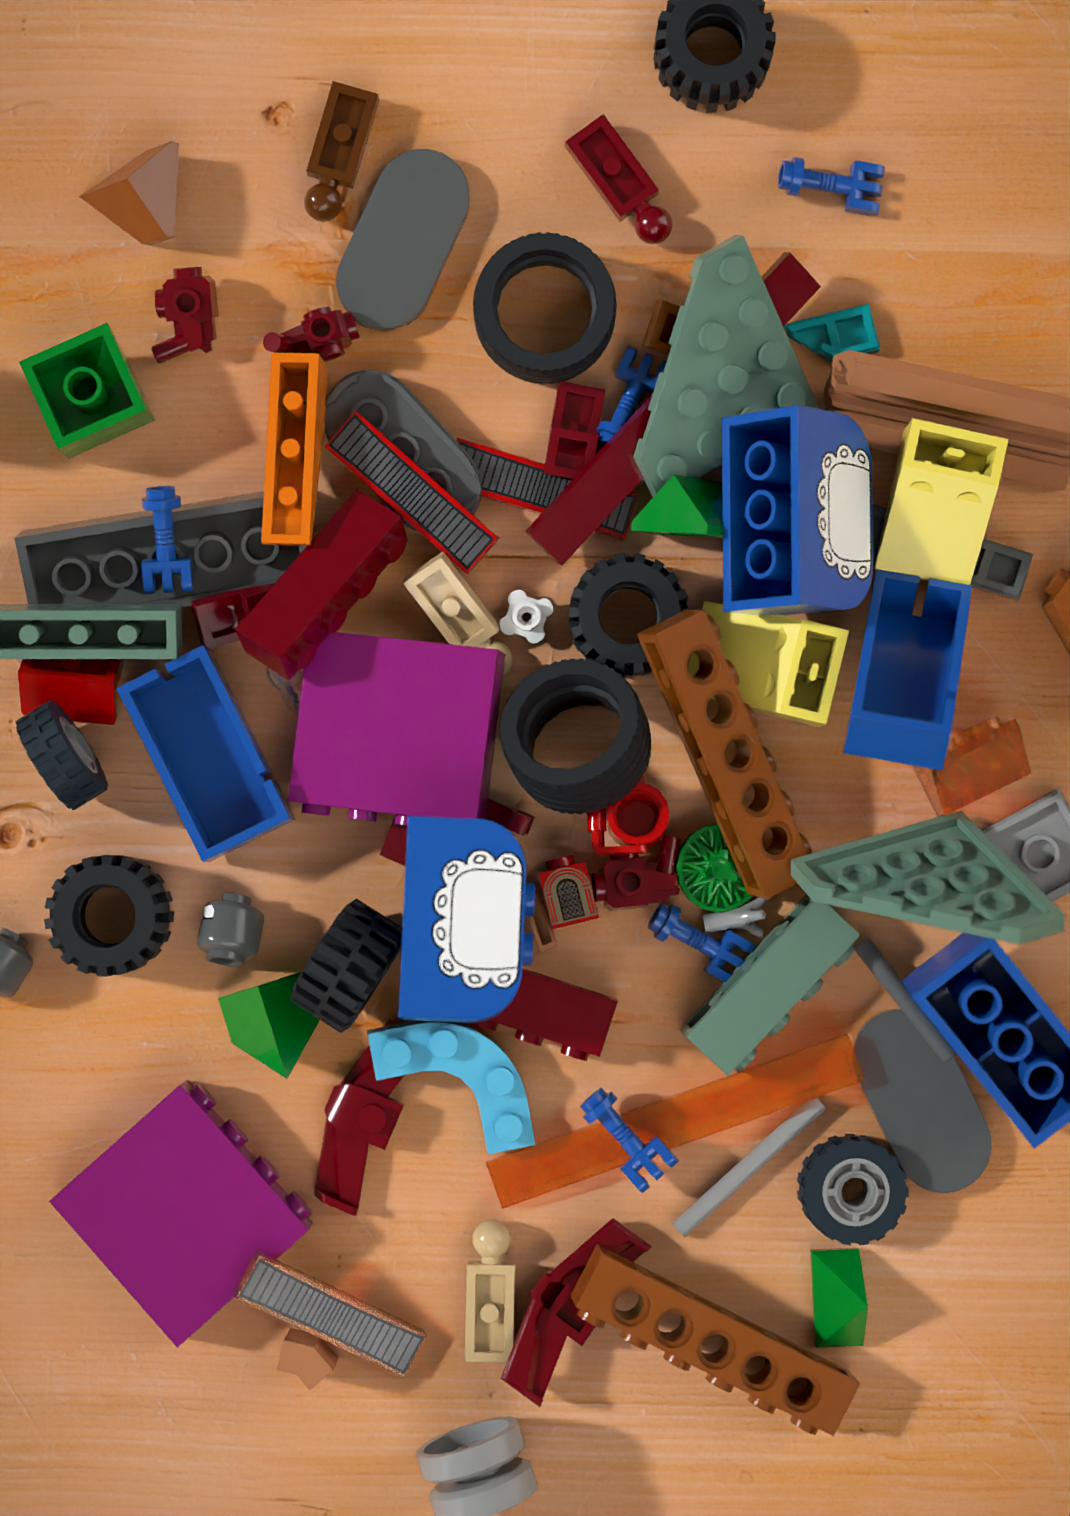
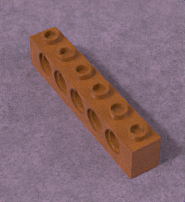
(705, 740)
(817, 1407)

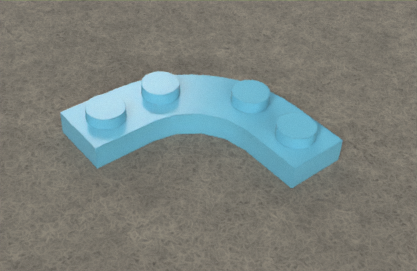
(467, 1055)

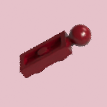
(619, 179)

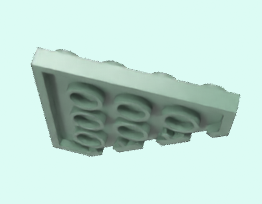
(722, 363)
(933, 876)

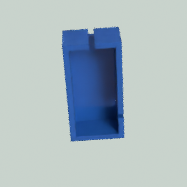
(908, 671)
(205, 754)

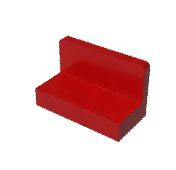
(78, 686)

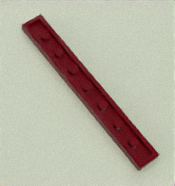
(613, 469)

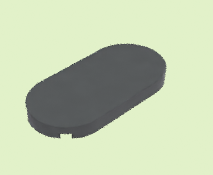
(403, 239)
(410, 426)
(921, 1105)

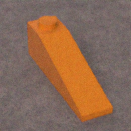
(293, 447)

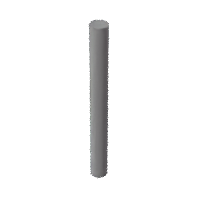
(748, 1166)

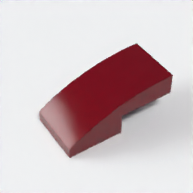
(573, 429)
(222, 613)

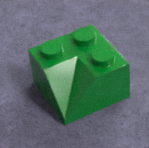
(86, 391)

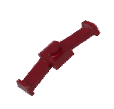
(357, 1116)
(554, 1315)

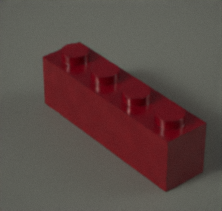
(323, 585)
(557, 1013)

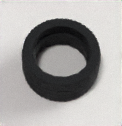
(557, 252)
(561, 688)

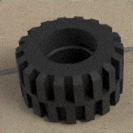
(714, 83)
(601, 581)
(69, 922)
(347, 965)

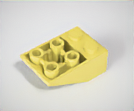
(940, 501)
(781, 661)

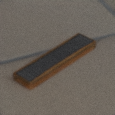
(329, 1314)

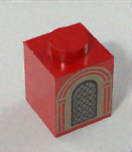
(567, 892)

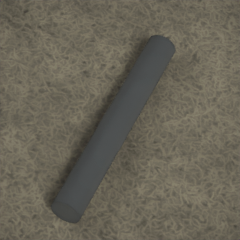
(894, 986)

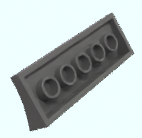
(103, 556)

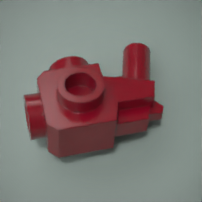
(192, 306)
(320, 333)
(632, 884)

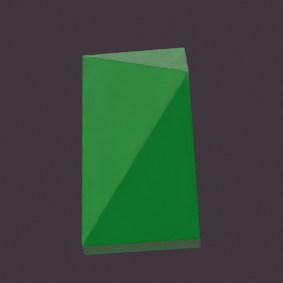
(838, 1297)

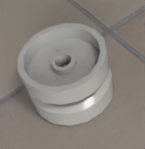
(477, 1469)

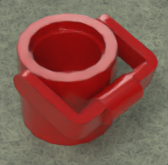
(633, 822)

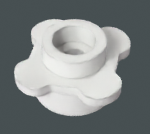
(531, 629)

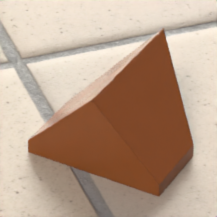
(141, 195)

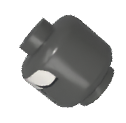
(230, 930)

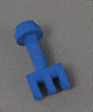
(794, 176)
(637, 382)
(162, 501)
(666, 922)
(641, 1155)

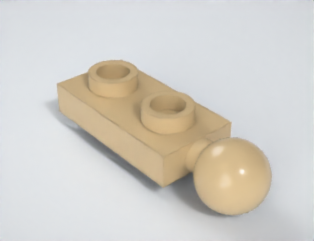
(454, 606)
(489, 1296)

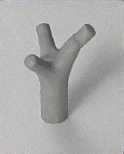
(738, 918)

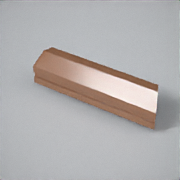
(888, 393)

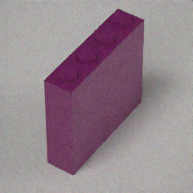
(396, 728)
(182, 1210)

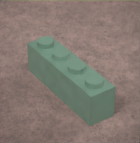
(91, 631)
(770, 984)

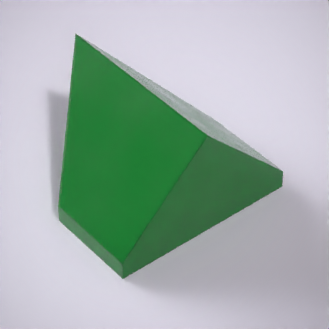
(683, 509)
(268, 1023)

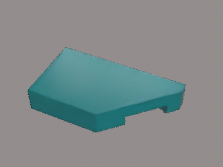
(836, 332)

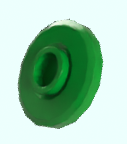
(708, 871)

